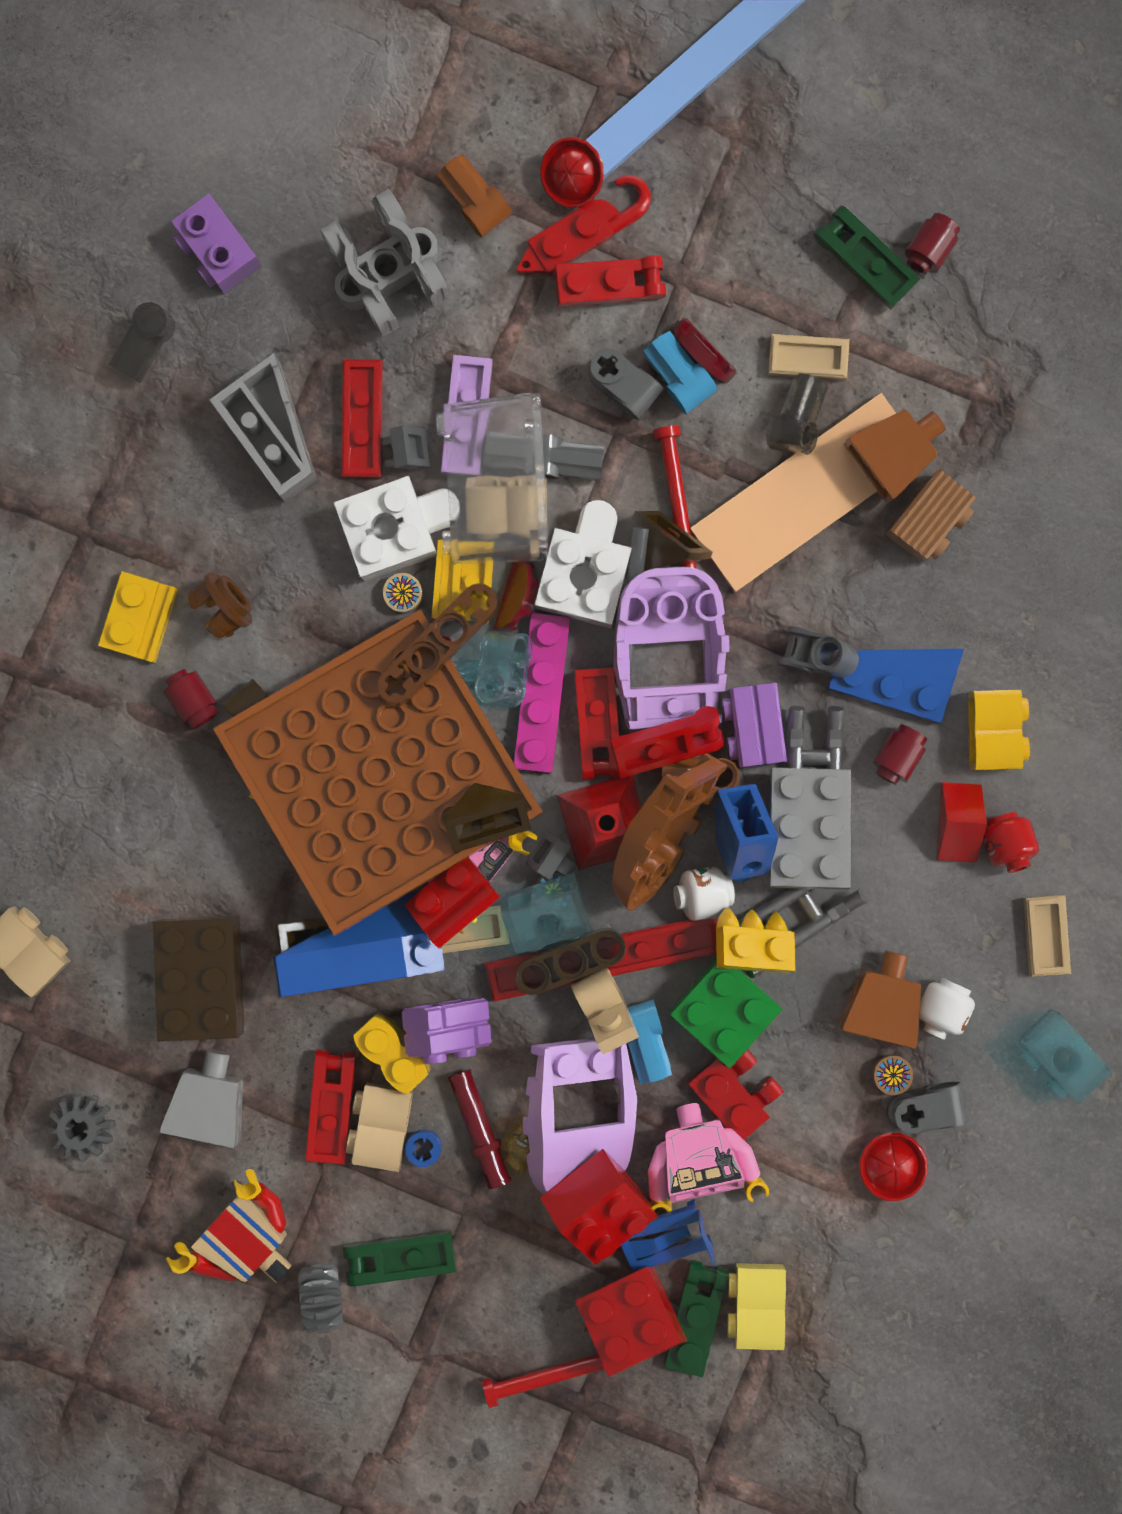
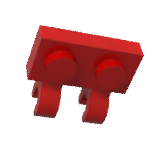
(730, 1099)

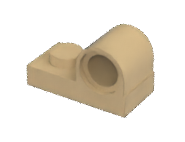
(605, 1010)

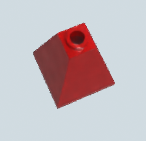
(582, 813)

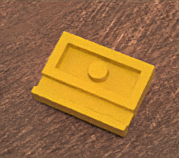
(454, 579)
(138, 617)

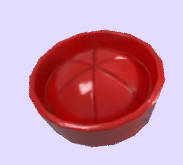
(572, 172)
(893, 1166)

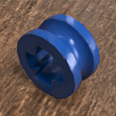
(435, 1151)

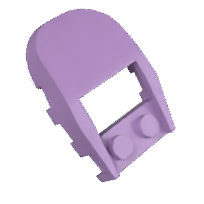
(670, 607)
(561, 1152)

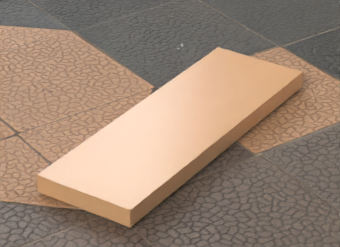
(790, 502)

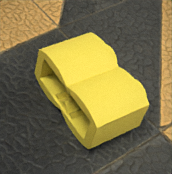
(758, 1306)

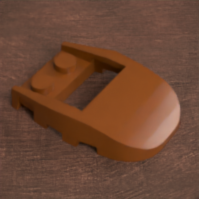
(654, 835)

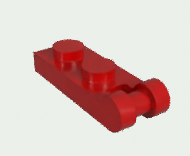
(608, 281)
(597, 719)
(668, 743)
(330, 1108)

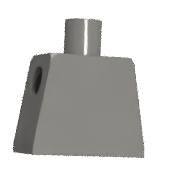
(207, 1104)

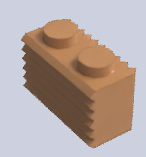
(931, 516)

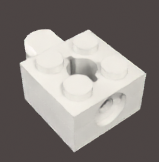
(392, 526)
(585, 568)

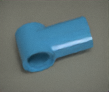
(685, 381)
(648, 1049)

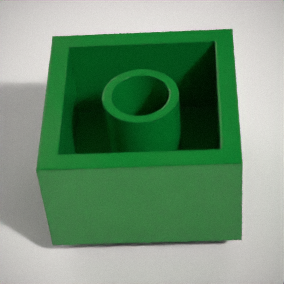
(725, 1011)

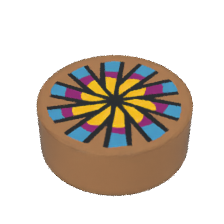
(892, 1074)

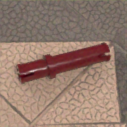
(479, 1129)

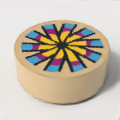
(402, 592)

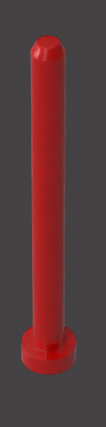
(667, 436)
(538, 1379)

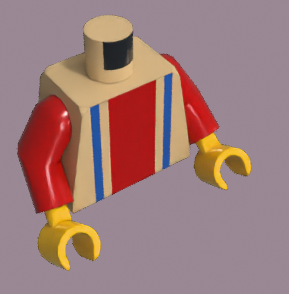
(240, 1238)

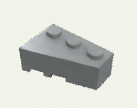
(267, 426)

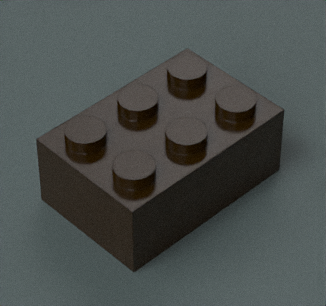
(198, 978)

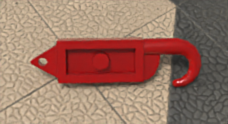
(583, 230)

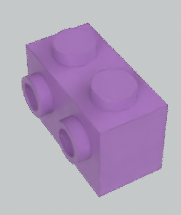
(216, 244)

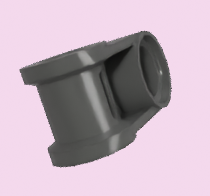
(629, 388)
(812, 652)
(935, 1106)

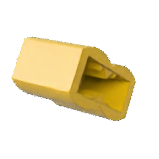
(996, 729)
(384, 1044)

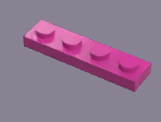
(543, 693)

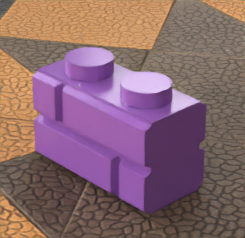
(755, 725)
(446, 1028)

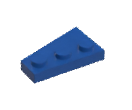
(903, 680)

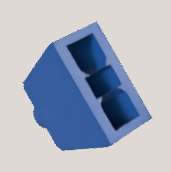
(745, 848)

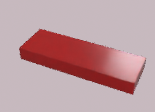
(362, 418)

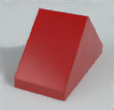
(960, 822)

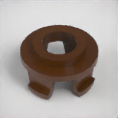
(231, 600)

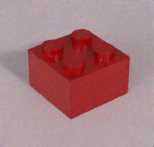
(598, 1207)
(631, 1321)

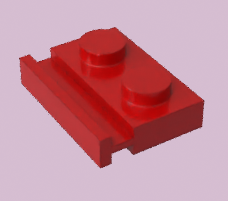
(452, 901)

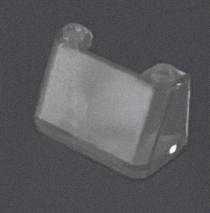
(495, 480)

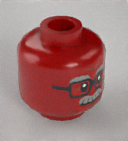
(1010, 842)

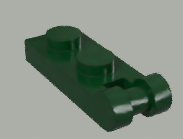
(867, 257)
(400, 1258)
(698, 1318)

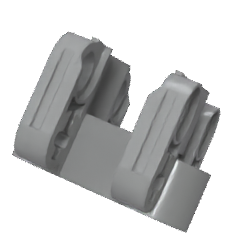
(397, 249)

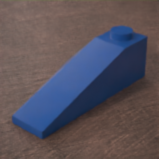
(373, 950)

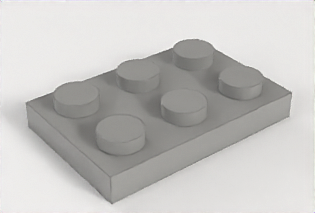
(812, 828)

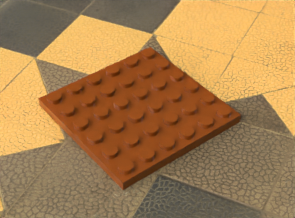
(365, 783)

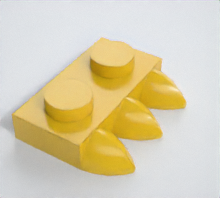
(752, 945)

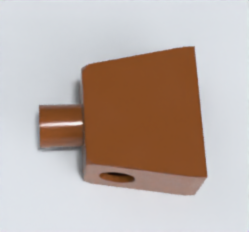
(895, 450)
(884, 1004)

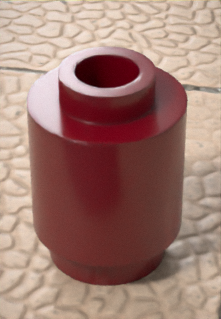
(932, 244)
(191, 698)
(900, 754)

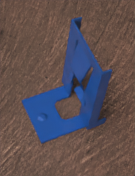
(657, 1246)

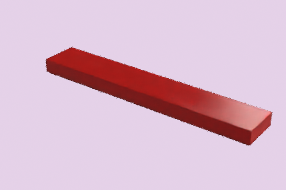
(644, 950)

